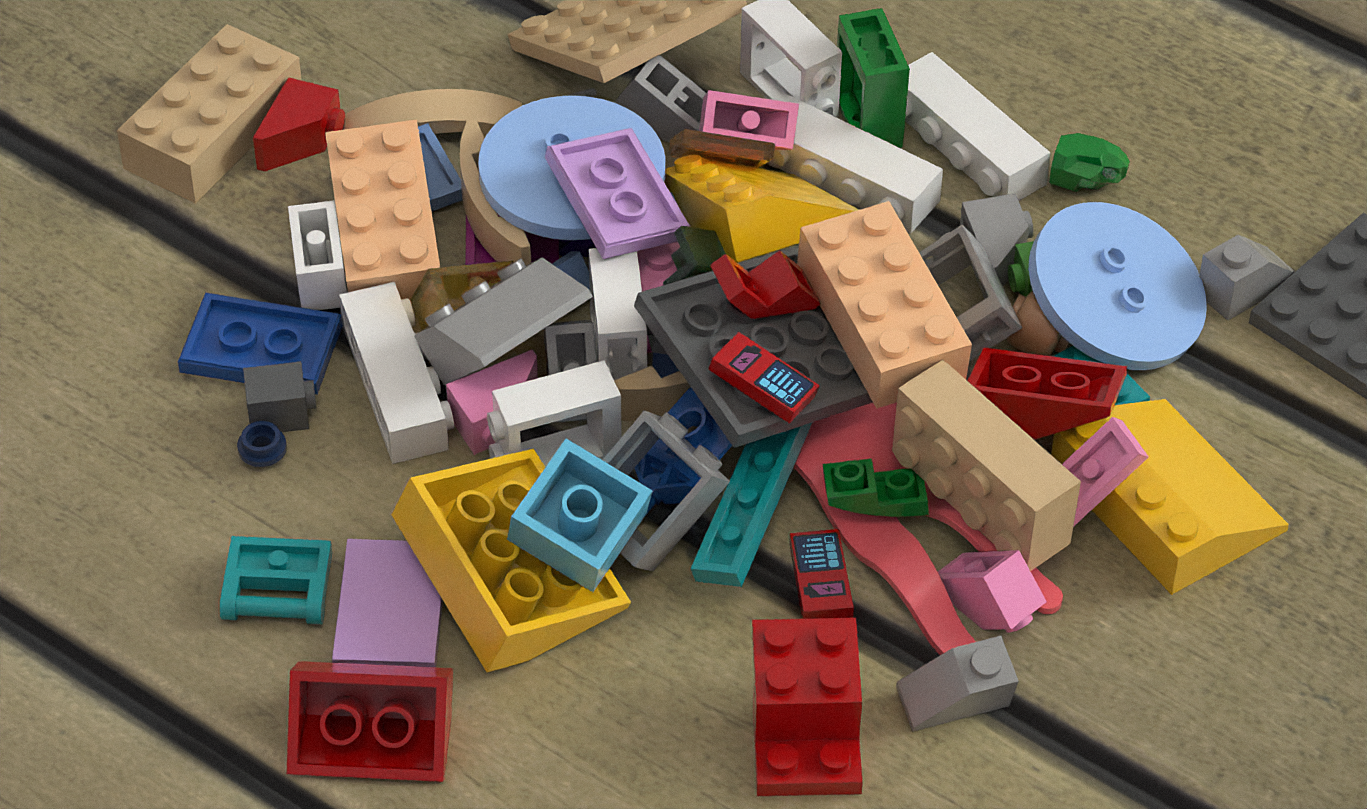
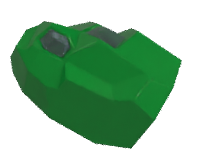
(1087, 163)

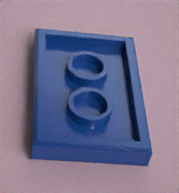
(253, 333)

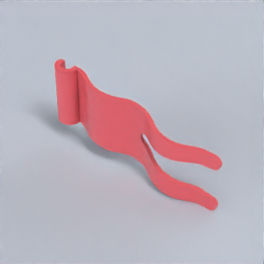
(883, 540)

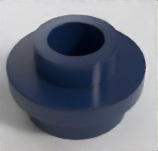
(261, 444)

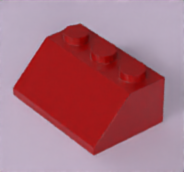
(369, 721)

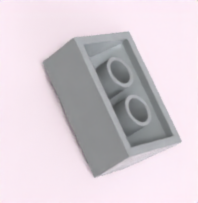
(498, 317)

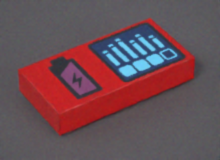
(764, 377)
(821, 574)

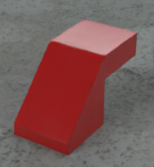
(767, 290)

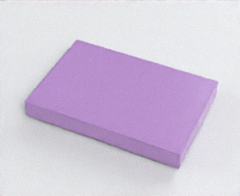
(616, 192)
(386, 607)

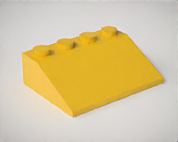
(748, 205)
(1184, 504)
(496, 591)

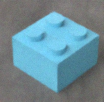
(579, 515)

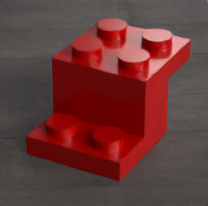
(807, 707)

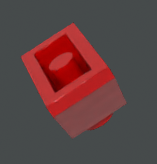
(297, 124)

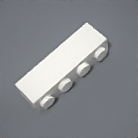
(973, 131)
(859, 166)
(395, 372)

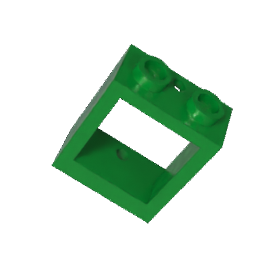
(872, 75)

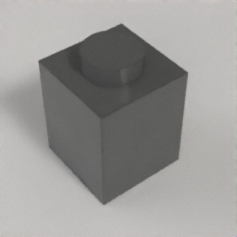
(279, 395)

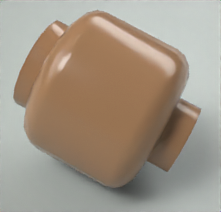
(1038, 333)

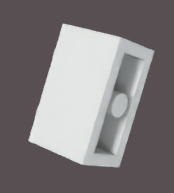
(317, 255)

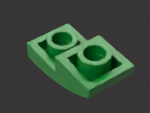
(860, 490)

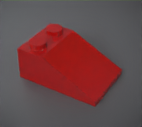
(1047, 391)

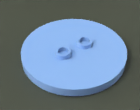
(515, 167)
(1117, 286)

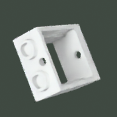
(783, 33)
(617, 324)
(555, 398)

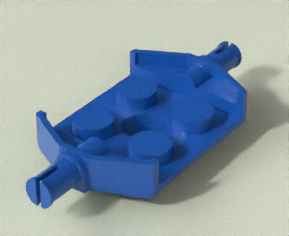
(663, 469)

